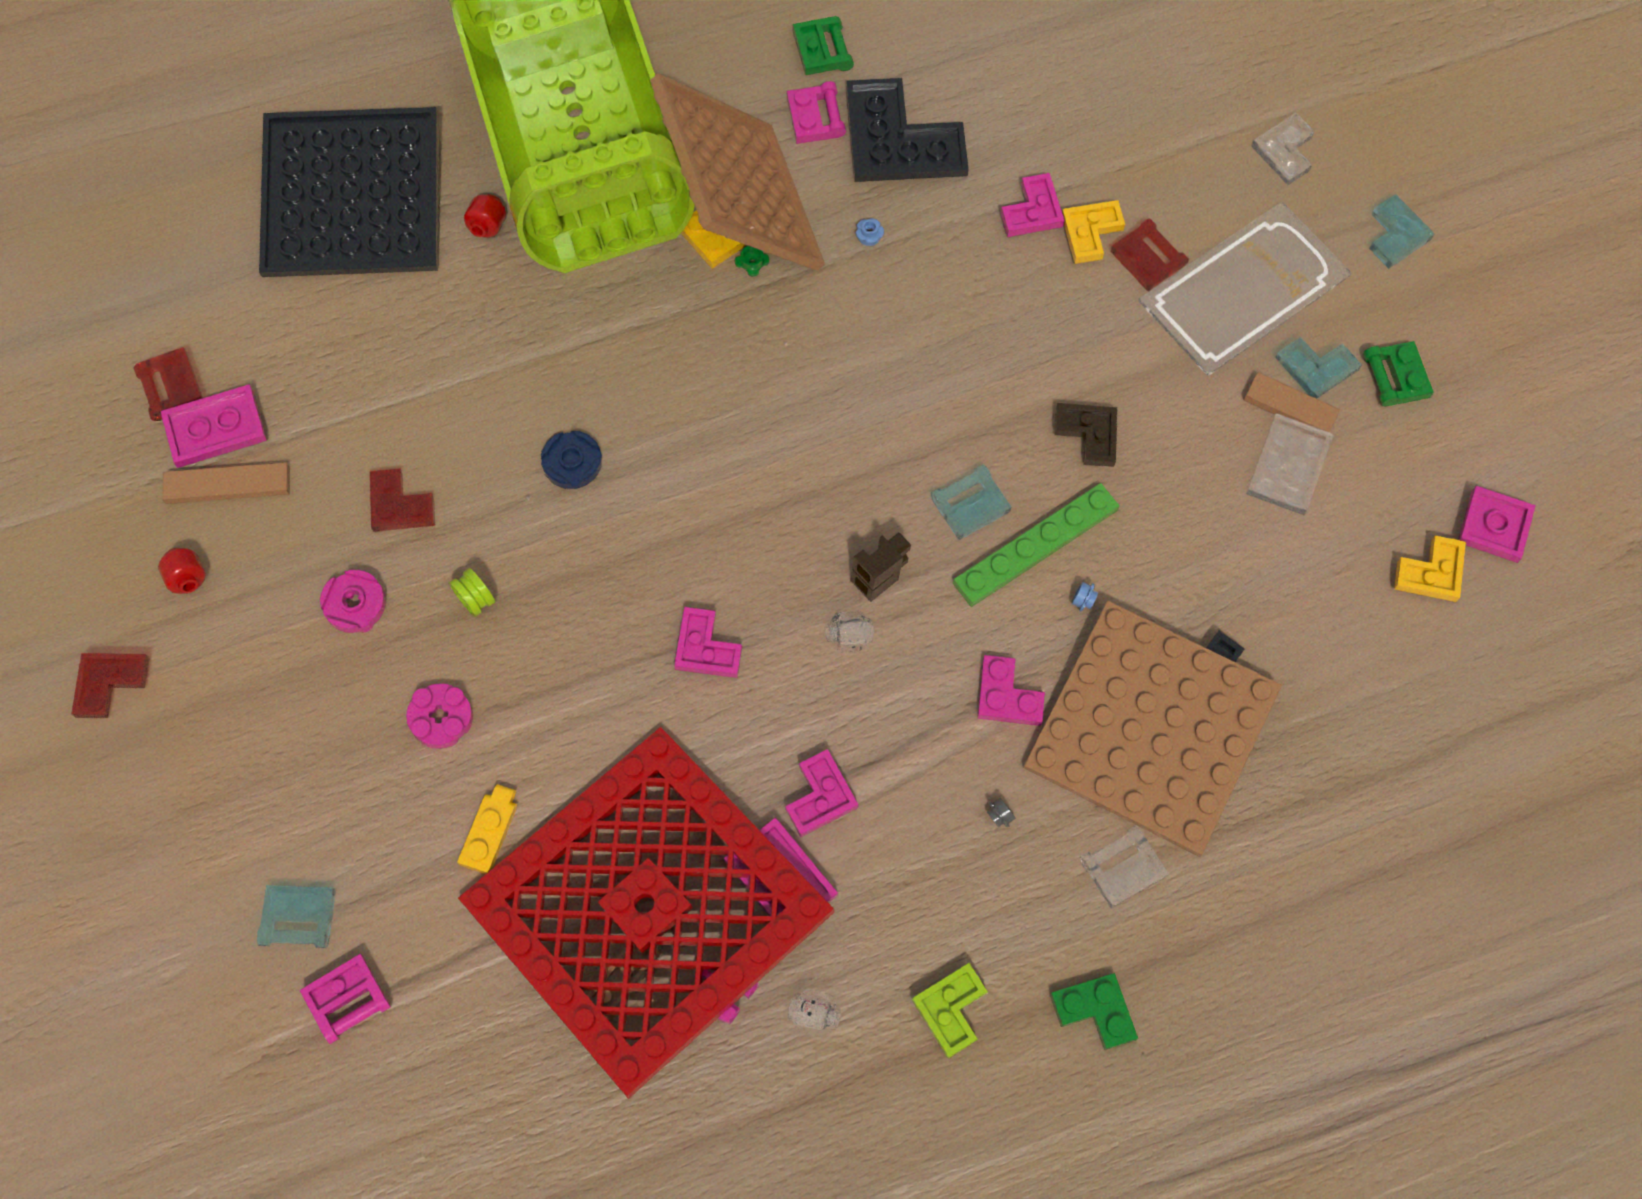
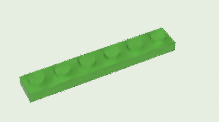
(1035, 545)

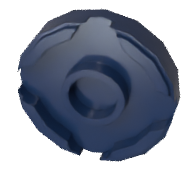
(571, 459)

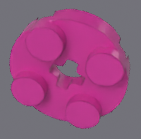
(359, 617)
(428, 701)

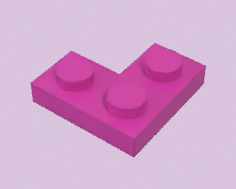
(1038, 212)
(699, 652)
(1001, 701)
(829, 796)

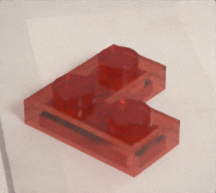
(393, 510)
(99, 675)

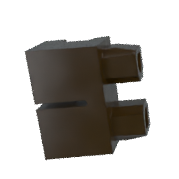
(882, 568)

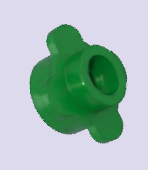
(751, 253)

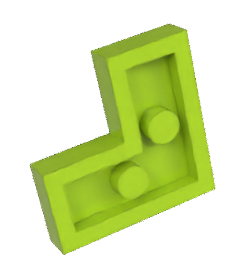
(942, 1005)

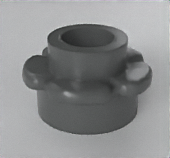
(1000, 813)

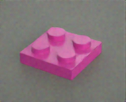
(1496, 524)

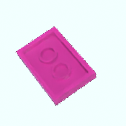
(213, 426)
(796, 856)

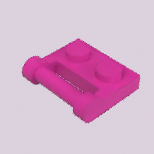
(806, 113)
(339, 989)

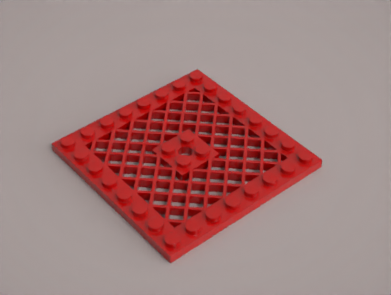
(637, 1064)

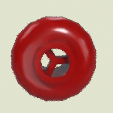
(485, 215)
(180, 569)

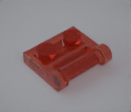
(1143, 261)
(177, 379)

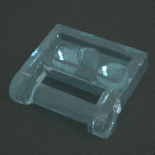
(977, 509)
(297, 905)

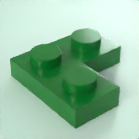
(1102, 1002)

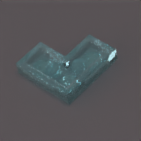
(1404, 234)
(1315, 373)

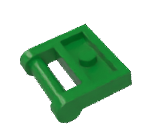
(814, 48)
(1406, 371)

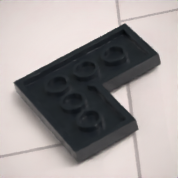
(889, 147)

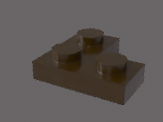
(1094, 423)

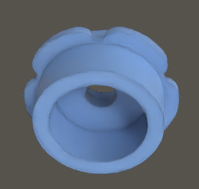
(866, 237)
(1085, 596)

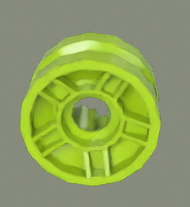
(472, 592)

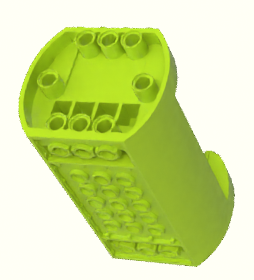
(566, 194)

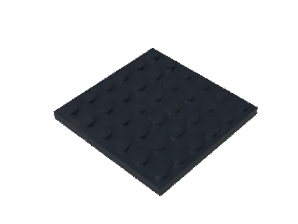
(349, 192)

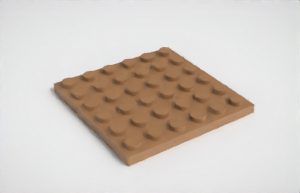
(736, 174)
(1153, 728)

